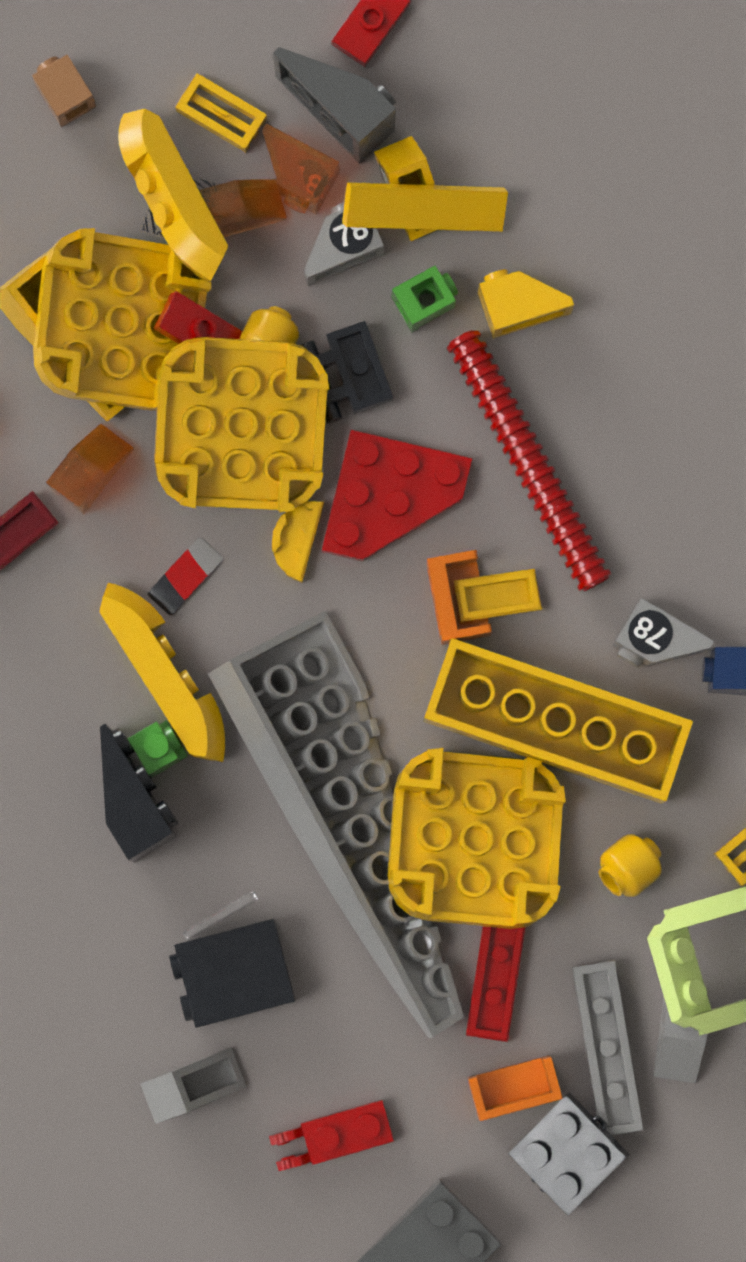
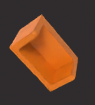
(442, 573)
(514, 1088)

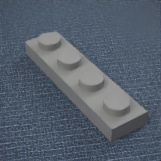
(607, 1047)

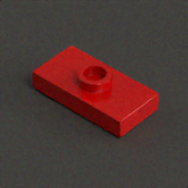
(368, 28)
(188, 320)

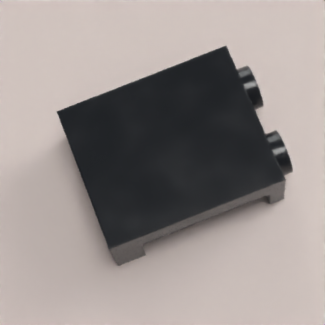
(232, 973)

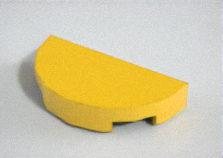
(295, 537)

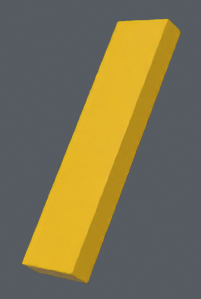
(424, 207)

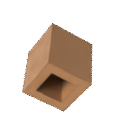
(63, 89)

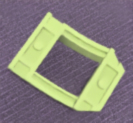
(679, 968)

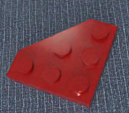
(389, 492)

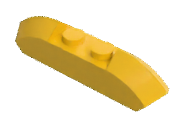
(171, 193)
(133, 625)

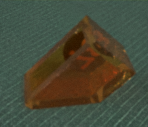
(300, 171)
(244, 204)
(89, 467)

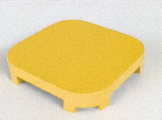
(101, 313)
(240, 424)
(475, 839)

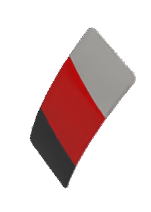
(185, 576)

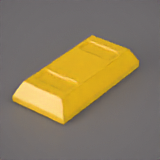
(497, 595)

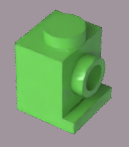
(429, 281)
(157, 747)

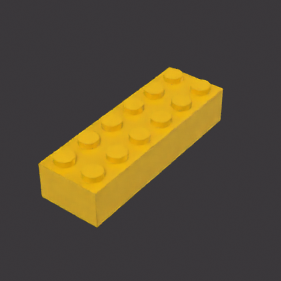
(558, 721)

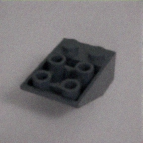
(130, 808)

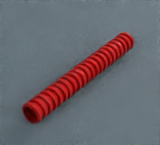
(528, 460)

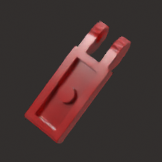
(337, 1135)

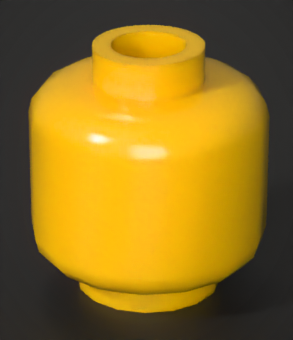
(271, 325)
(630, 865)

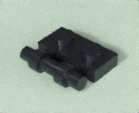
(359, 369)

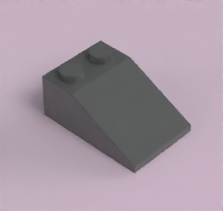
(340, 101)
(435, 1231)

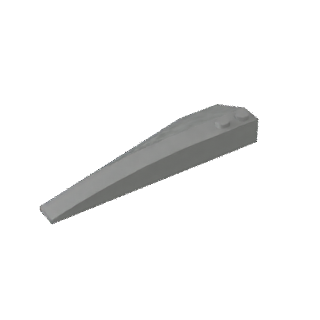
(321, 757)

